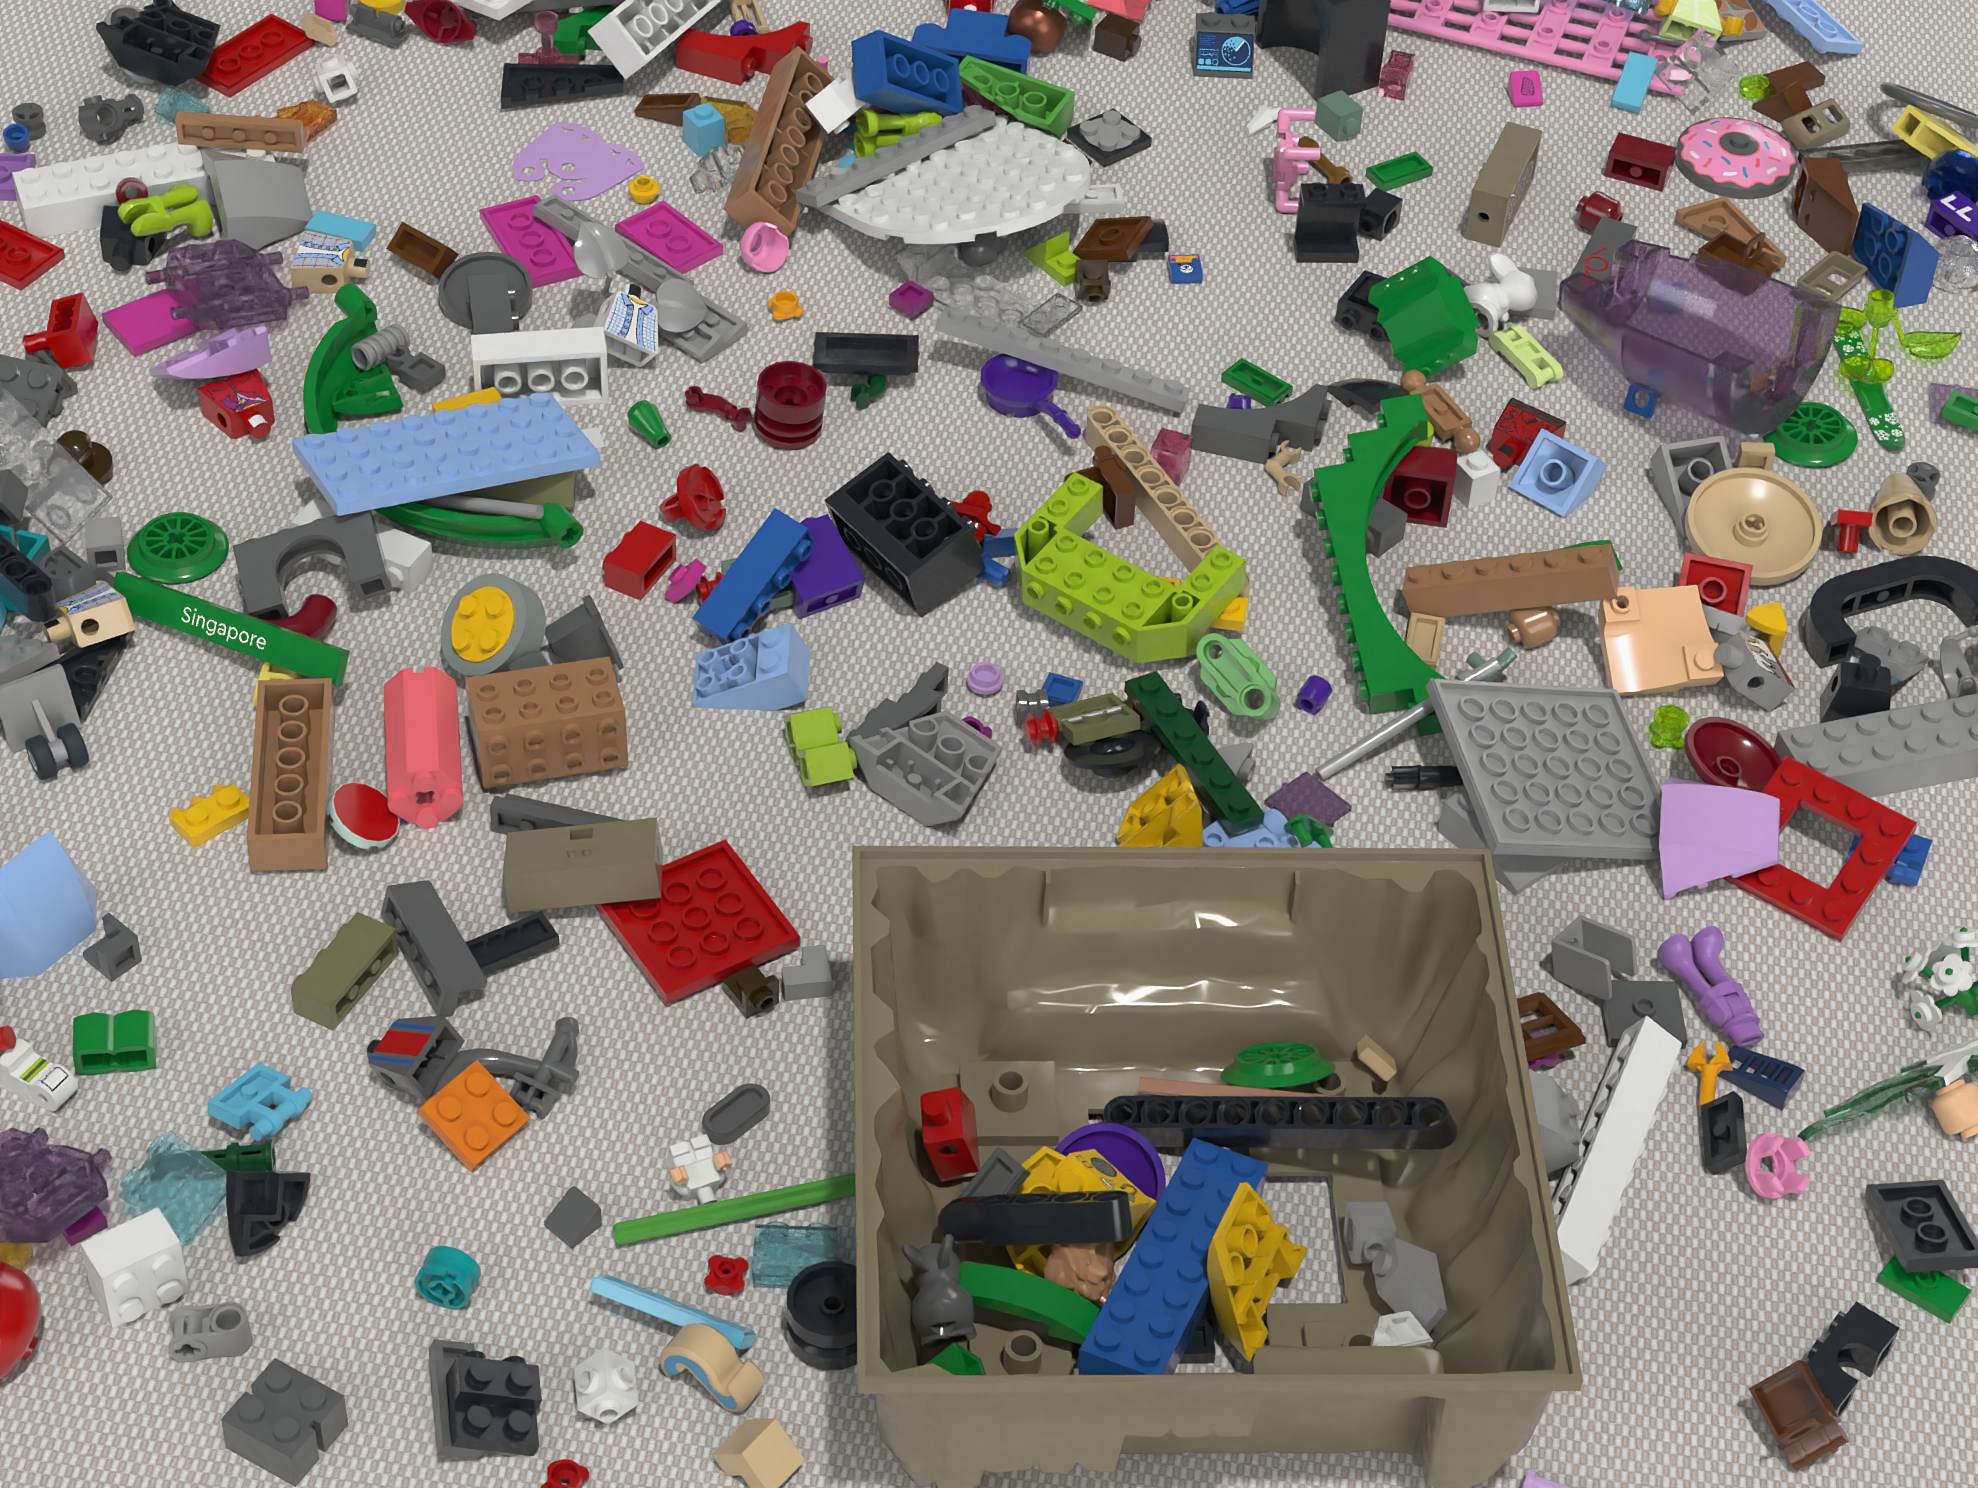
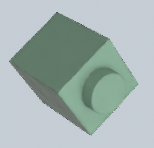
(1338, 115)

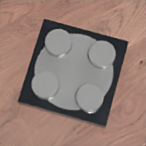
(1109, 137)

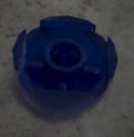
(1952, 172)

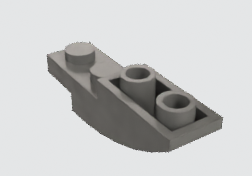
(919, 702)

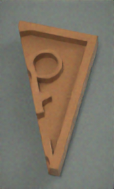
(1722, 215)

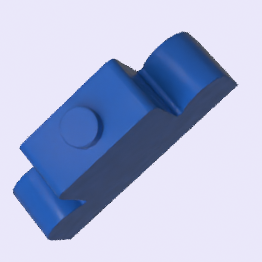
(978, 36)

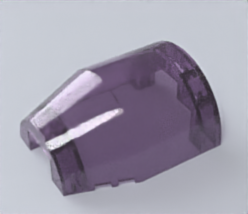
(1705, 334)

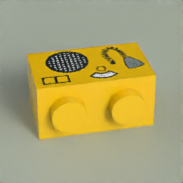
(1092, 1172)

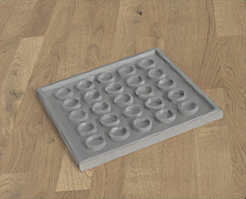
(1551, 768)

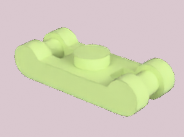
(1526, 356)

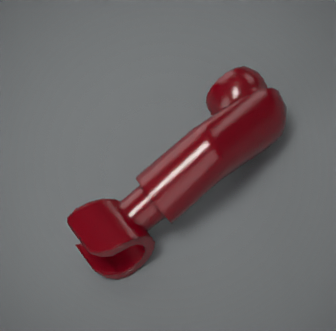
(717, 404)

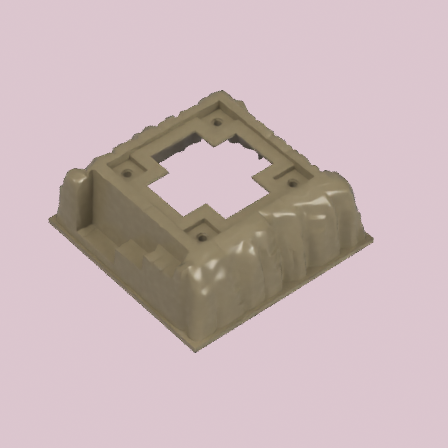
(1081, 969)

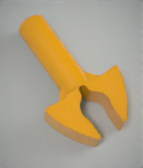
(1709, 1072)

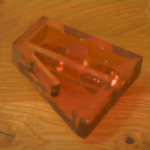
(312, 113)

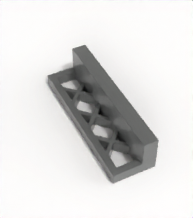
(522, 814)

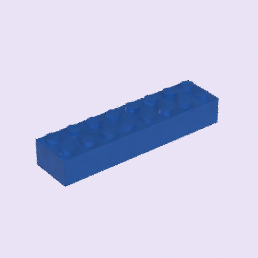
(1166, 1276)

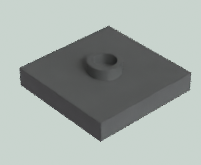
(1639, 999)

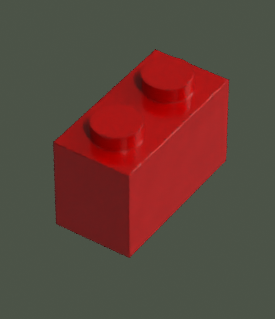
(639, 560)

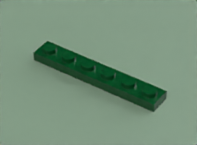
(1195, 752)

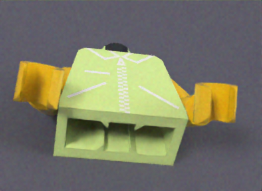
(1685, 17)

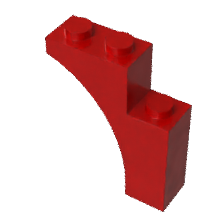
(738, 57)

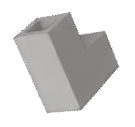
(811, 978)

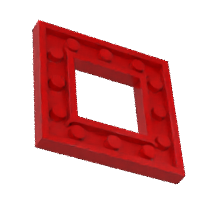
(1882, 835)

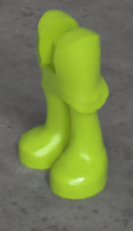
(869, 123)
(151, 217)

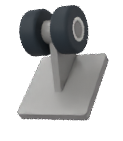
(35, 713)

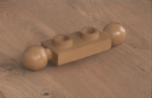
(1443, 412)

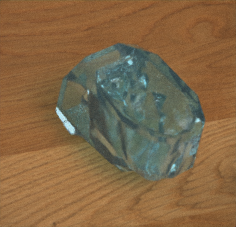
(176, 99)

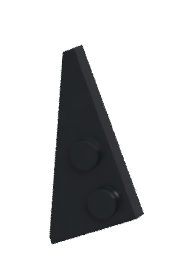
(90, 667)

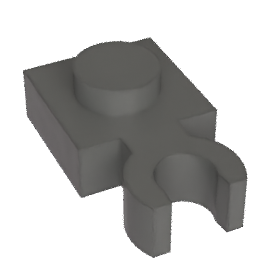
(416, 370)

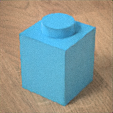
(703, 128)

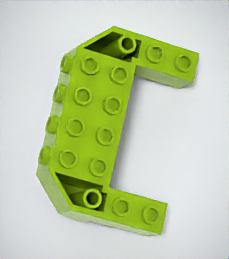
(1110, 596)

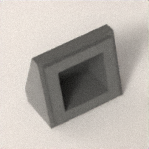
(574, 1217)

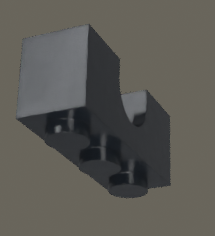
(1855, 1341)

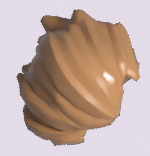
(1083, 1269)

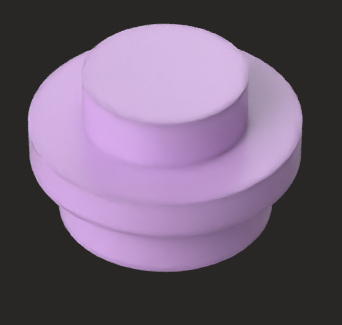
(985, 678)

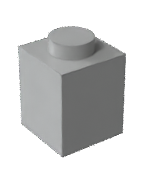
(105, 544)

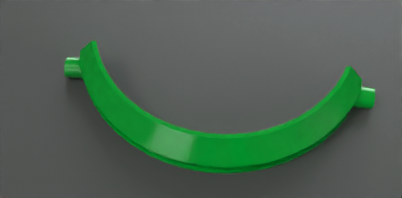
(333, 368)

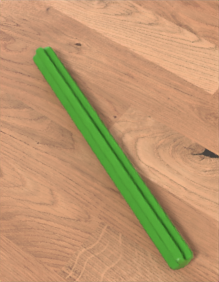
(734, 1209)

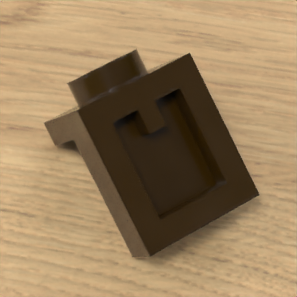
(1092, 280)
(751, 991)

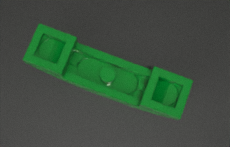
(1031, 1298)

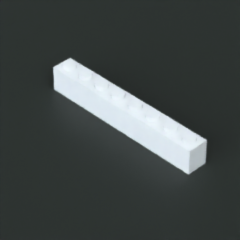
(1612, 1143)

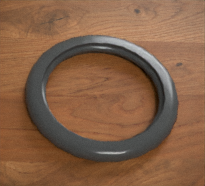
(1930, 104)

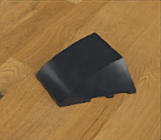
(161, 43)

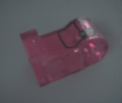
(1397, 72)

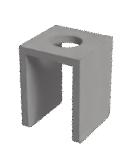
(1594, 952)

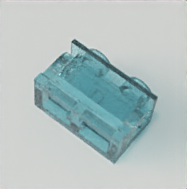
(786, 1250)

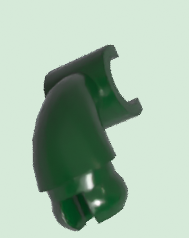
(863, 394)

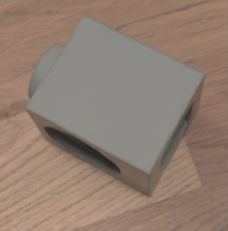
(1367, 1229)

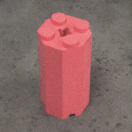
(422, 746)

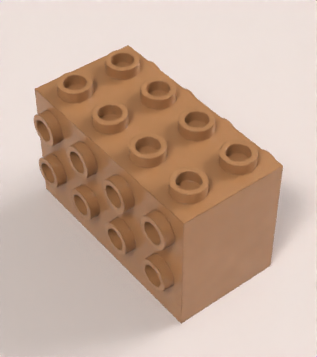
(547, 722)

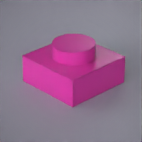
(684, 580)

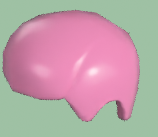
(764, 247)

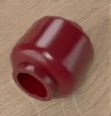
(1596, 206)

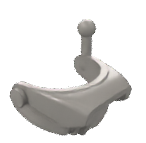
(1955, 666)

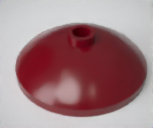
(1730, 754)

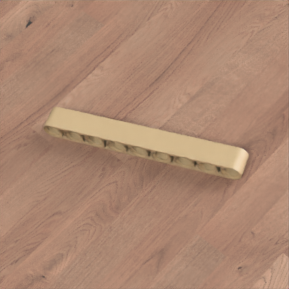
(1156, 493)

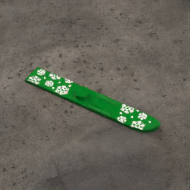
(1872, 397)

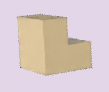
(759, 1454)

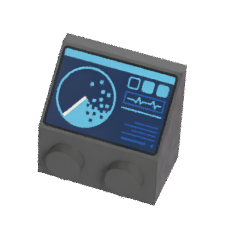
(1223, 45)

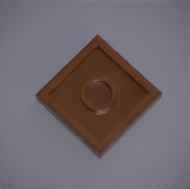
(1113, 238)

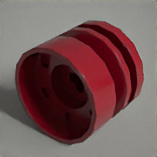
(789, 405)

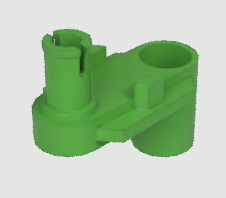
(1237, 676)

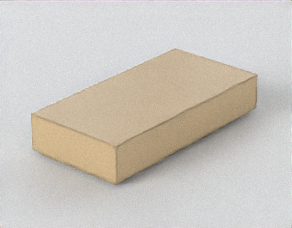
(1425, 637)

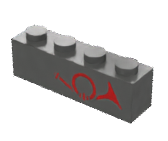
(1599, 252)

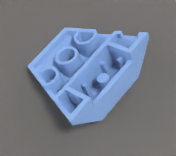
(43, 908)

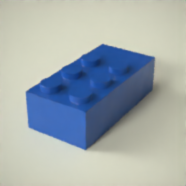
(905, 75)

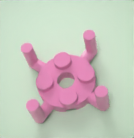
(1283, 166)

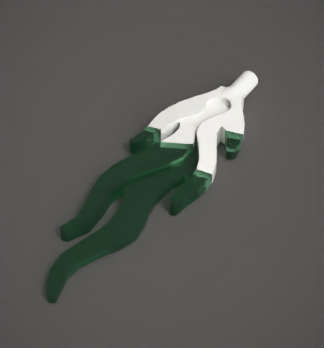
(1913, 1083)

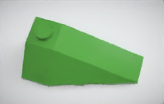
(1025, 97)

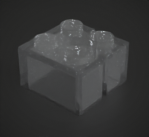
(1706, 62)

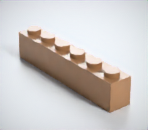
(1512, 581)

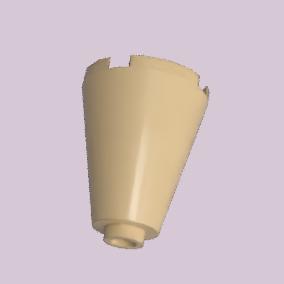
(1902, 516)

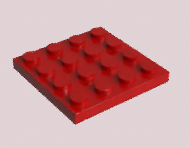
(703, 926)

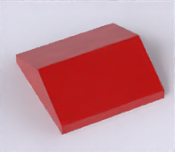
(1719, 581)

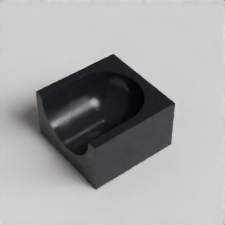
(1341, 32)

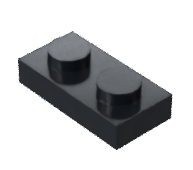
(1724, 1133)

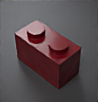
(1640, 162)

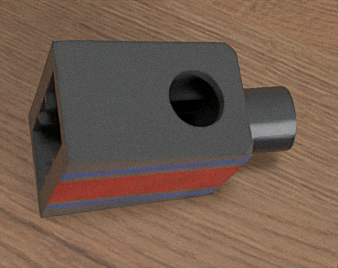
(415, 1054)

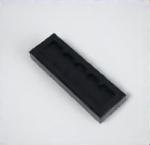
(513, 943)

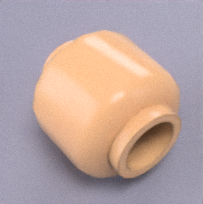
(1957, 1108)

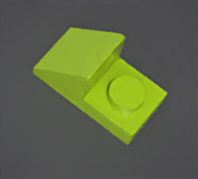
(1055, 258)

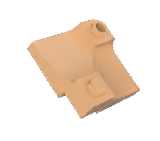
(1657, 641)

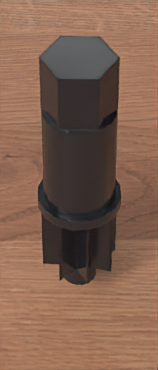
(1423, 776)

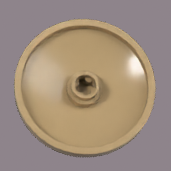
(1754, 521)

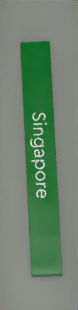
(232, 629)

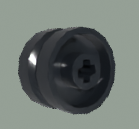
(823, 1315)

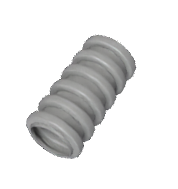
(374, 348)

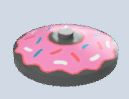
(1735, 158)

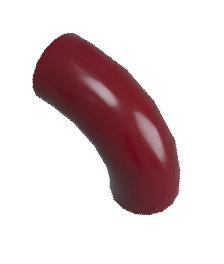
(313, 617)

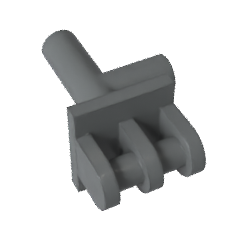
(548, 1067)

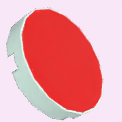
(362, 815)

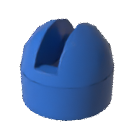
(16, 137)

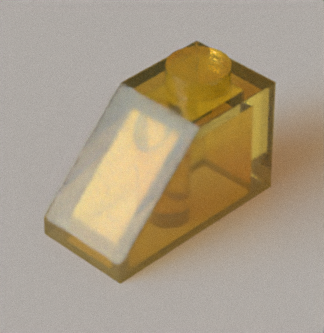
(738, 117)

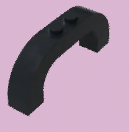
(1882, 585)

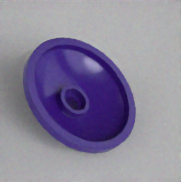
(1125, 1151)

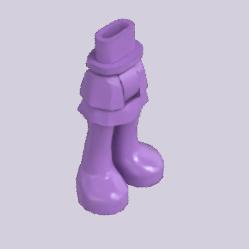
(1726, 1002)

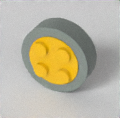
(491, 625)

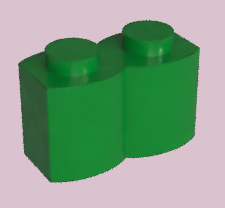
(114, 1042)

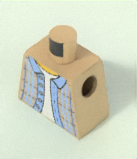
(326, 263)
(90, 617)

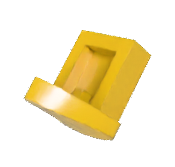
(1771, 622)

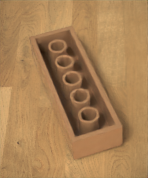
(291, 775)

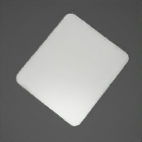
(594, 436)

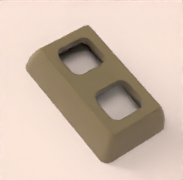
(1828, 132)
(1832, 264)

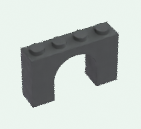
(268, 559)

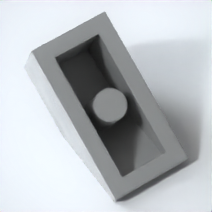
(1410, 1282)

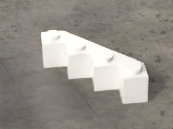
(836, 103)

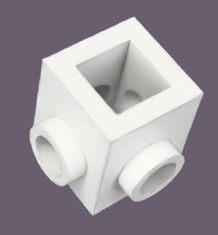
(336, 77)
(605, 1386)

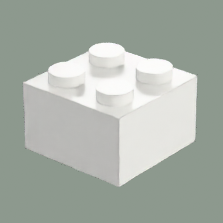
(135, 1267)

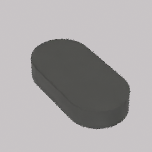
(736, 1114)

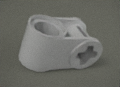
(210, 1331)

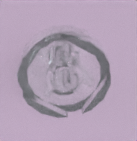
(1956, 264)

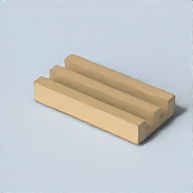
(734, 12)

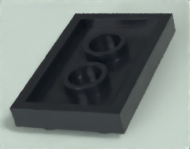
(1923, 1225)

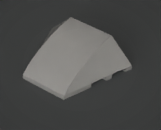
(257, 198)
(928, 766)

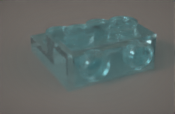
(177, 1182)

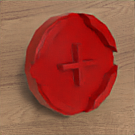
(696, 499)

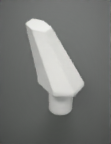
(1262, 120)

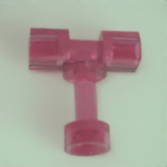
(546, 24)

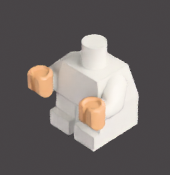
(696, 1169)

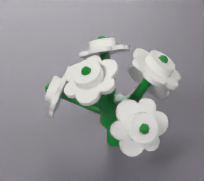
(1948, 970)

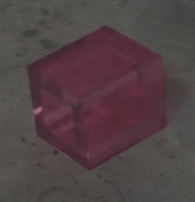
(1173, 453)

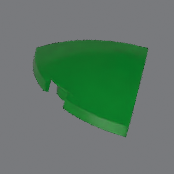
(368, 393)

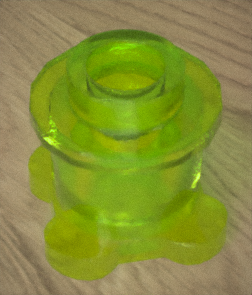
(1668, 727)

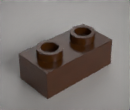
(421, 250)

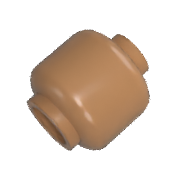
(1532, 625)

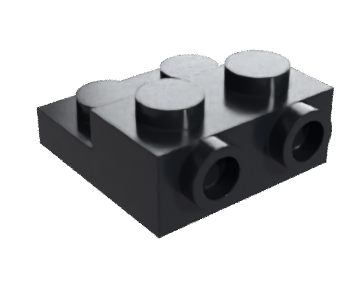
(1357, 312)
(494, 1404)

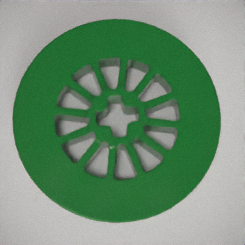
(1814, 436)
(178, 554)
(1277, 1065)

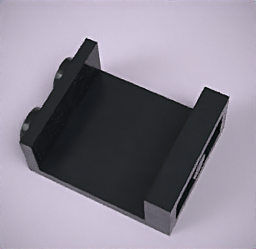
(1328, 222)

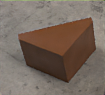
(1785, 103)

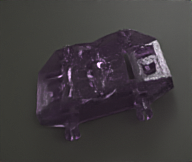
(240, 297)
(32, 1168)

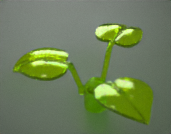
(1879, 313)

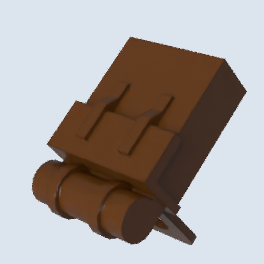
(1730, 248)
(1118, 491)
(1799, 1415)

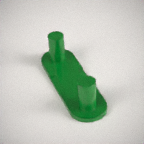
(1309, 830)

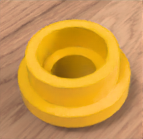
(643, 190)

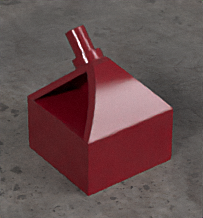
(1423, 485)

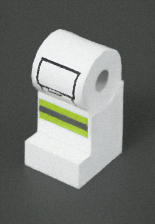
(35, 1077)

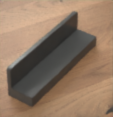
(431, 944)

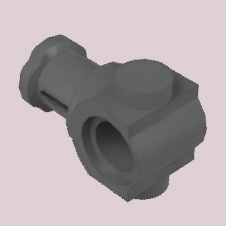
(109, 113)

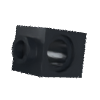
(1380, 214)

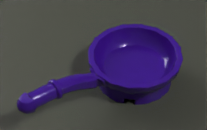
(1024, 389)

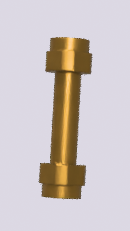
(1336, 174)

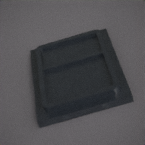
(866, 353)

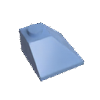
(1558, 474)

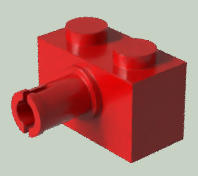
(69, 332)

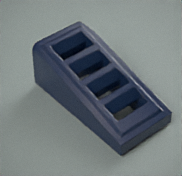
(1782, 1081)

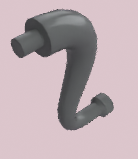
(507, 1063)

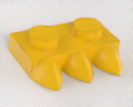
(210, 815)

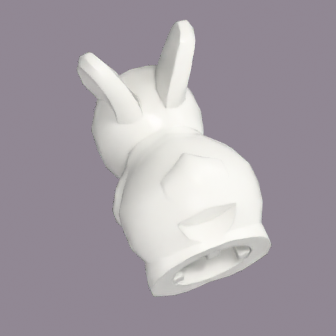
(1505, 291)

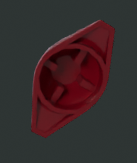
(441, 20)

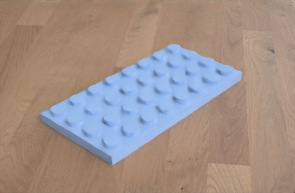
(444, 453)

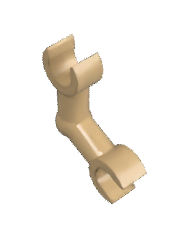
(1275, 468)

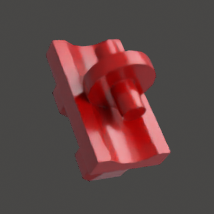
(976, 508)

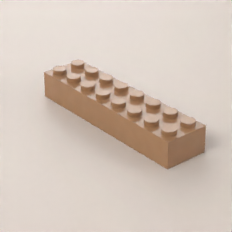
(780, 146)

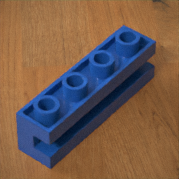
(755, 578)

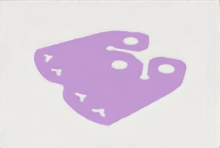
(590, 157)

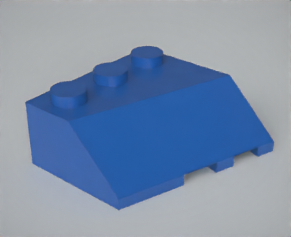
(1894, 256)

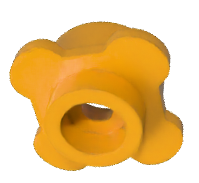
(785, 305)

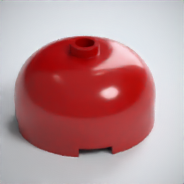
(18, 1317)

